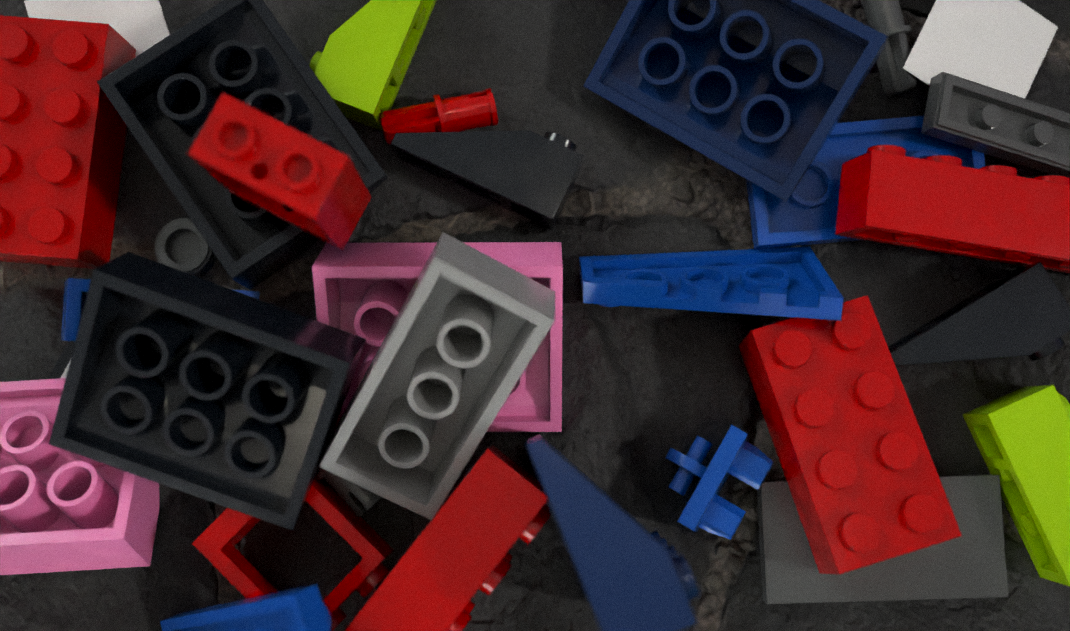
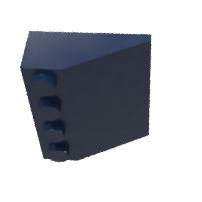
(739, 78)
(624, 568)

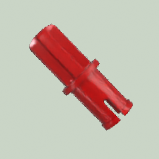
(442, 115)

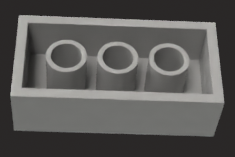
(440, 377)

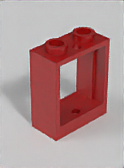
(281, 167)
(231, 526)

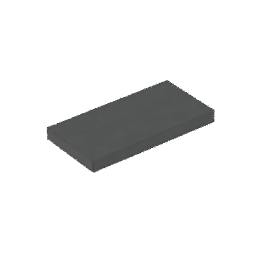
(948, 570)

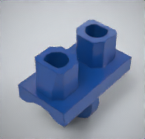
(732, 458)

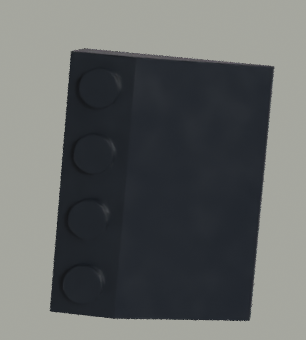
(174, 88)
(203, 388)

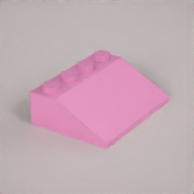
(369, 283)
(62, 506)

